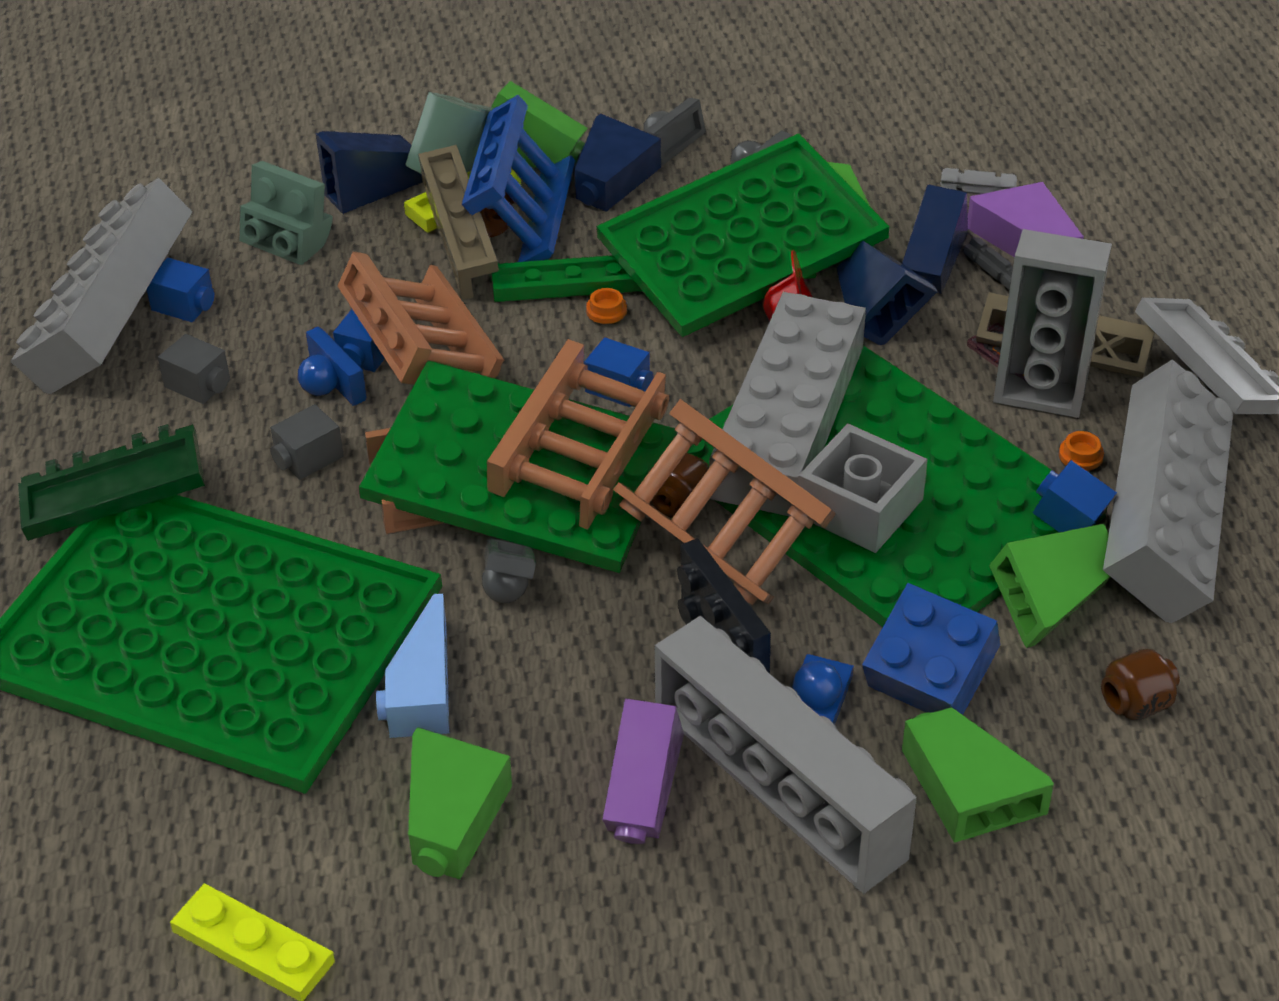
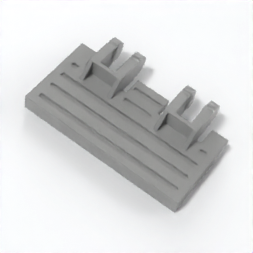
(1212, 354)

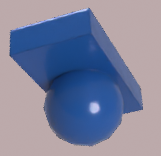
(330, 368)
(823, 685)

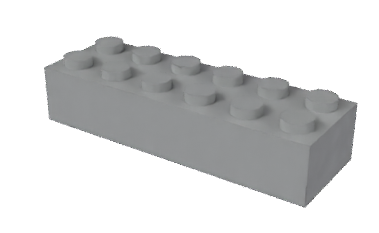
(101, 287)
(793, 389)
(1170, 493)
(786, 754)

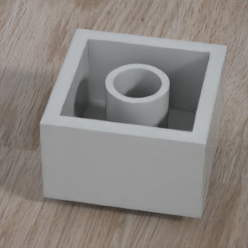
(866, 485)

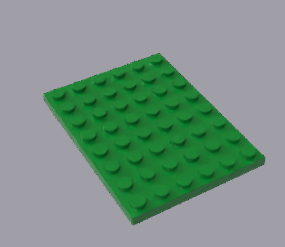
(972, 503)
(212, 634)

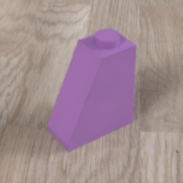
(1005, 213)
(642, 770)

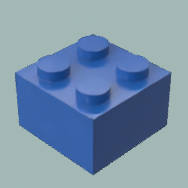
(931, 652)

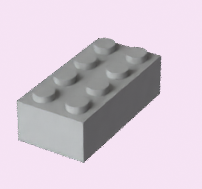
(1051, 322)

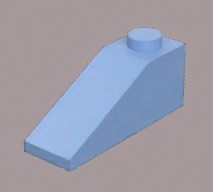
(418, 677)

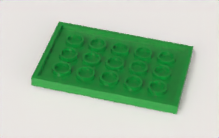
(734, 232)
(438, 469)

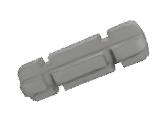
(976, 181)

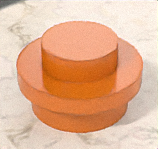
(606, 306)
(1082, 449)

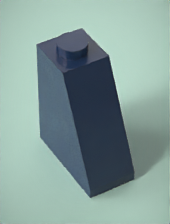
(614, 162)
(363, 167)
(937, 235)
(884, 288)

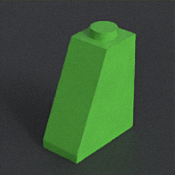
(548, 127)
(1050, 578)
(972, 775)
(452, 800)

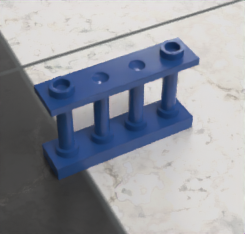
(493, 177)

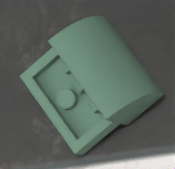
(448, 123)
(284, 214)

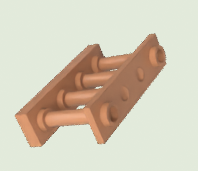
(407, 343)
(551, 401)
(765, 485)

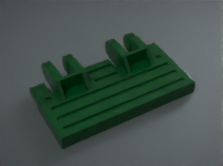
(110, 481)

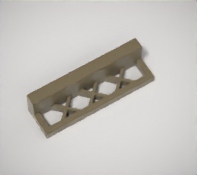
(461, 233)
(1110, 337)

